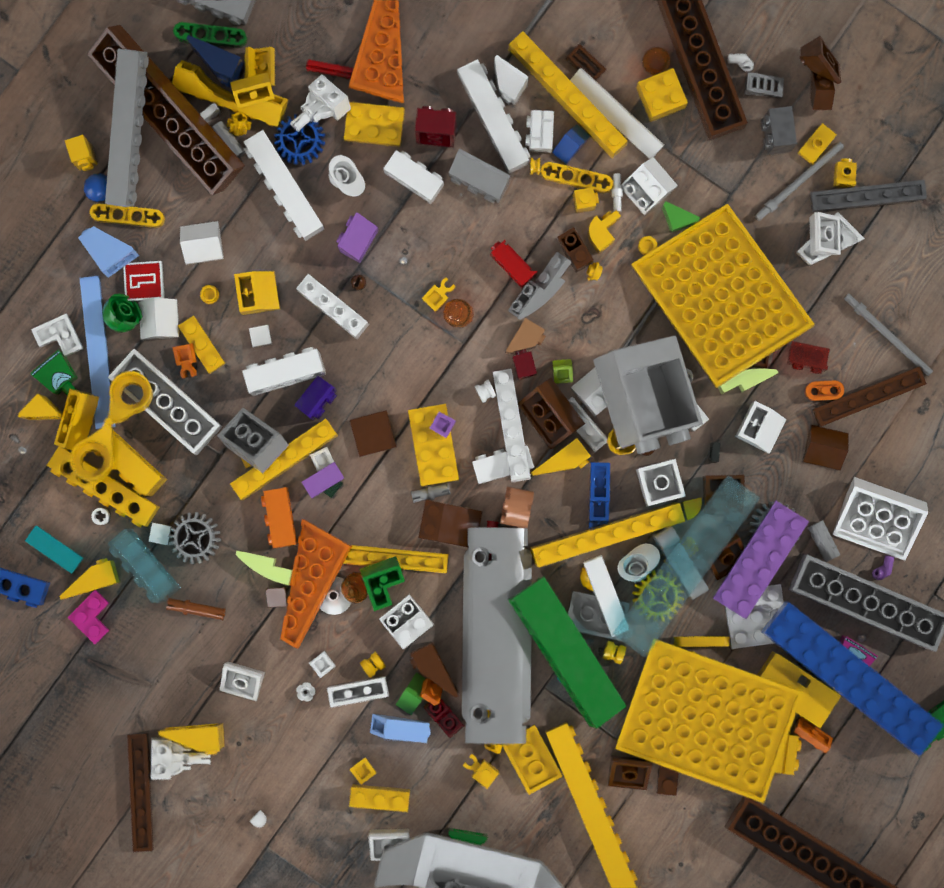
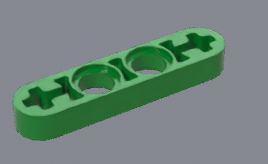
(210, 34)

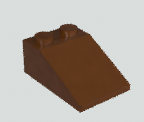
(448, 523)
(432, 666)

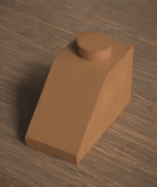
(526, 337)

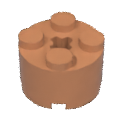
(516, 507)

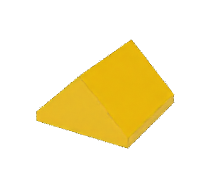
(40, 409)

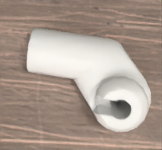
(742, 60)

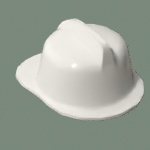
(346, 176)
(639, 562)

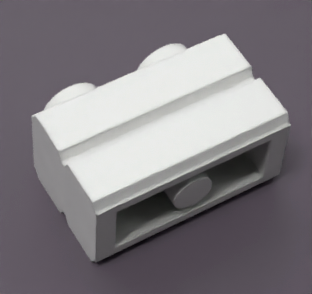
(540, 131)

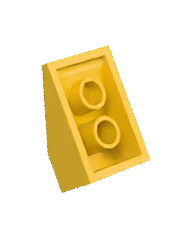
(198, 737)

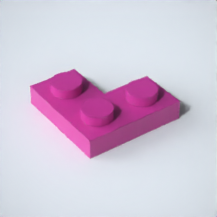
(86, 617)

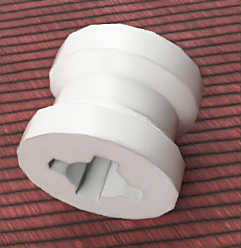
(485, 391)

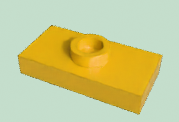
(817, 143)

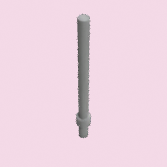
(771, 205)
(860, 309)

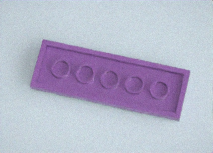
(760, 559)

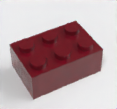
(435, 127)

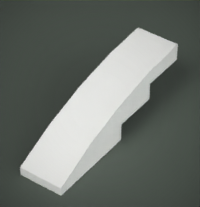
(604, 592)

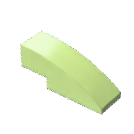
(747, 379)
(266, 567)

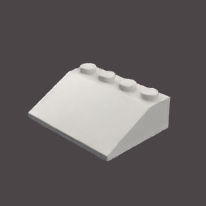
(880, 518)

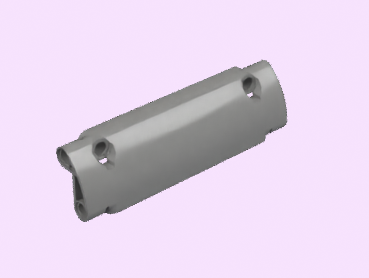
(494, 637)

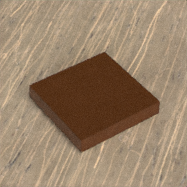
(373, 433)

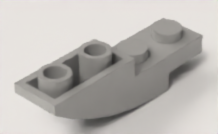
(538, 293)

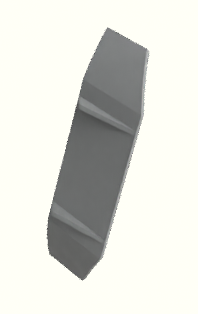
(451, 863)

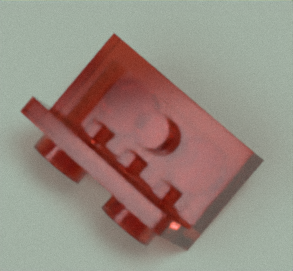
(808, 357)

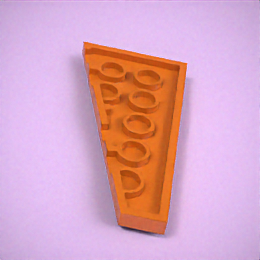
(379, 57)
(313, 574)

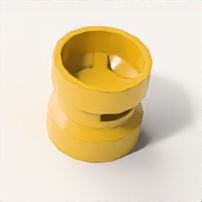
(609, 652)
(369, 667)

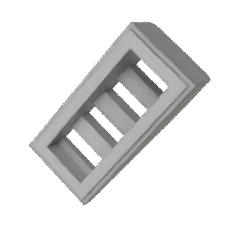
(763, 92)

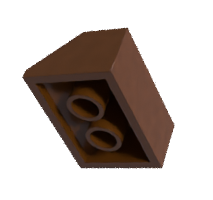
(550, 413)

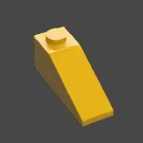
(566, 459)
(94, 578)

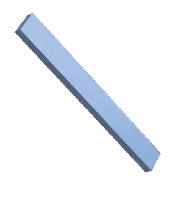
(96, 346)

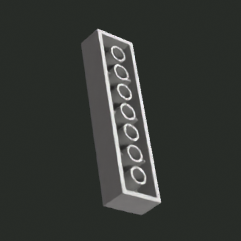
(868, 602)

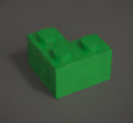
(380, 577)

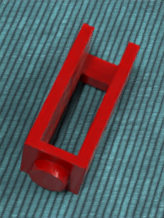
(512, 263)

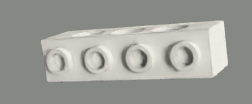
(332, 306)

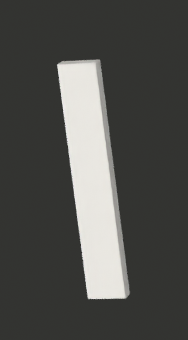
(617, 114)

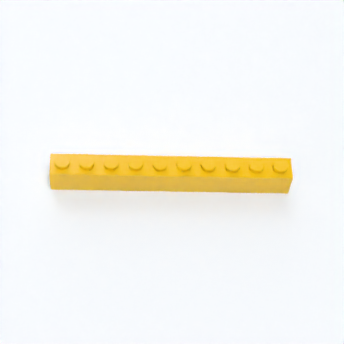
(591, 806)

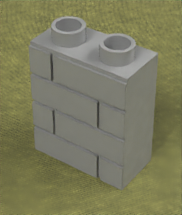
(648, 394)

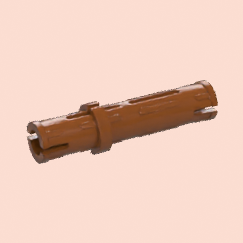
(197, 609)

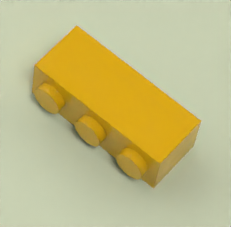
(76, 418)
(379, 798)

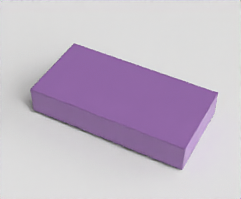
(323, 480)

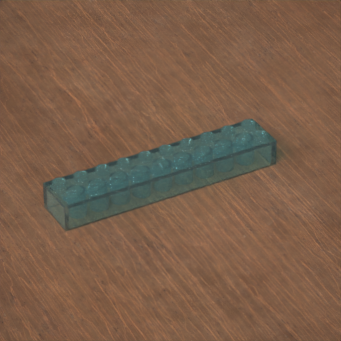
(686, 566)

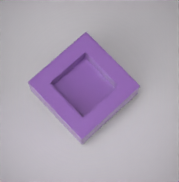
(442, 424)

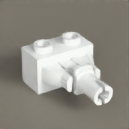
(321, 103)
(169, 758)

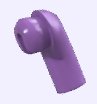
(884, 570)

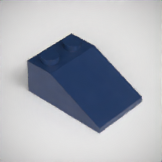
(223, 64)

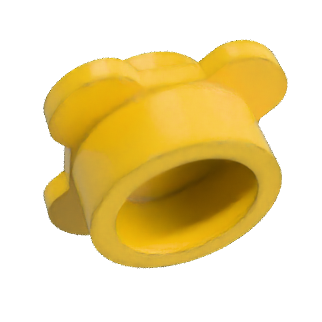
(594, 271)

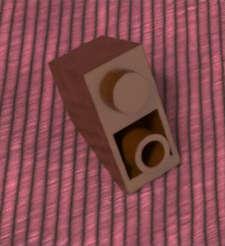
(821, 92)
(575, 250)

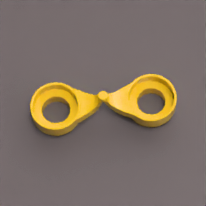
(103, 439)

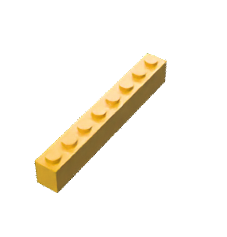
(567, 94)
(607, 534)

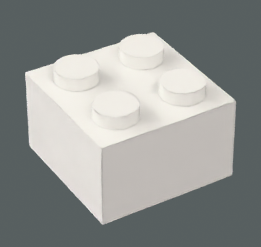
(660, 482)

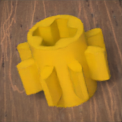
(238, 124)

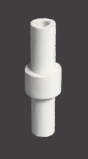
(617, 192)

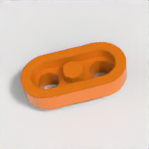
(823, 390)

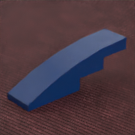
(599, 494)

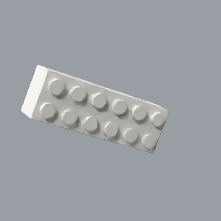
(170, 404)

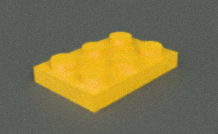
(374, 124)
(533, 761)

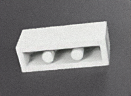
(414, 176)
(495, 466)
(358, 691)

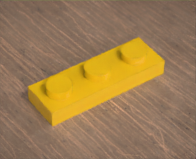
(202, 344)

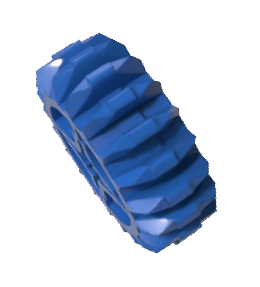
(307, 141)

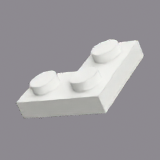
(60, 330)

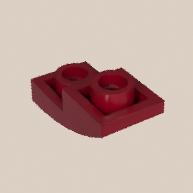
(444, 718)

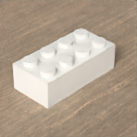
(283, 372)

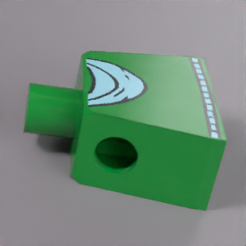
(56, 374)

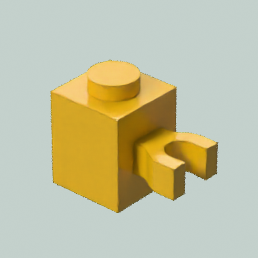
(483, 771)

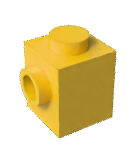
(585, 200)

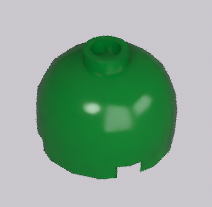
(121, 314)

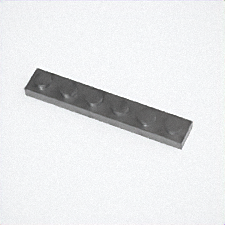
(868, 195)

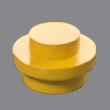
(209, 294)

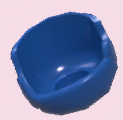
(96, 187)

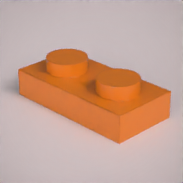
(813, 735)

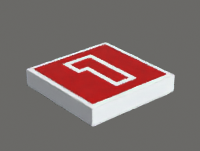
(143, 280)

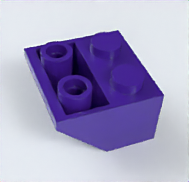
(316, 398)

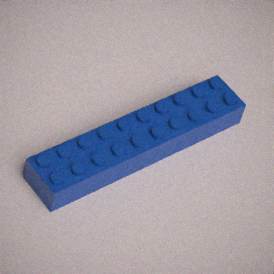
(852, 678)

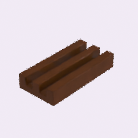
(574, 53)

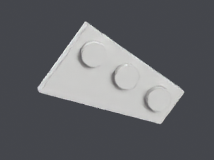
(848, 237)

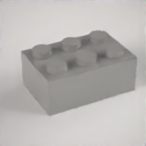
(253, 440)

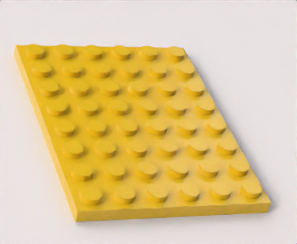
(722, 295)
(709, 720)

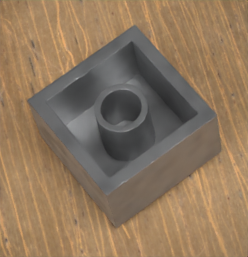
(779, 130)

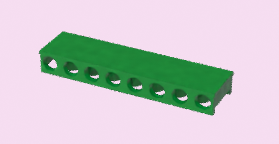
(567, 653)

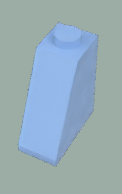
(106, 250)
(399, 728)

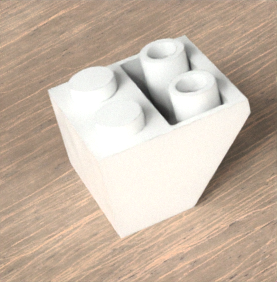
(648, 185)
(760, 427)
(406, 621)

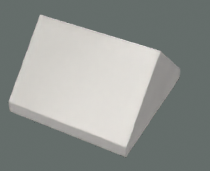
(824, 234)
(201, 242)
(159, 318)
(241, 681)
(383, 839)

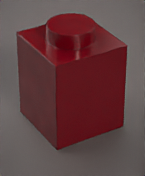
(524, 364)

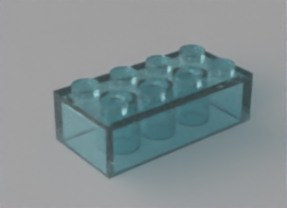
(143, 565)

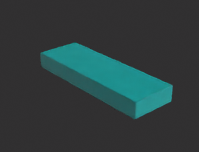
(54, 549)

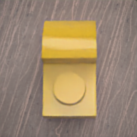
(598, 233)

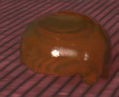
(656, 61)
(458, 313)
(354, 588)

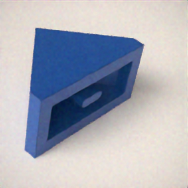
(571, 144)

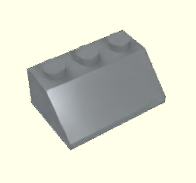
(479, 176)

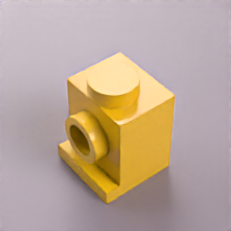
(840, 178)

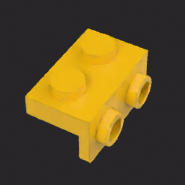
(260, 61)

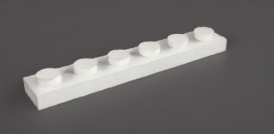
(511, 425)

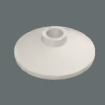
(337, 605)

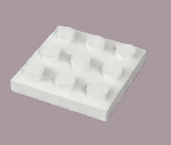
(748, 631)

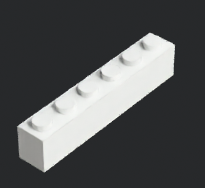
(493, 116)
(284, 185)

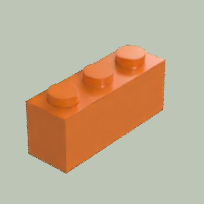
(279, 518)

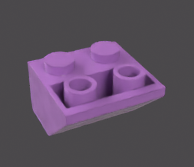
(357, 237)

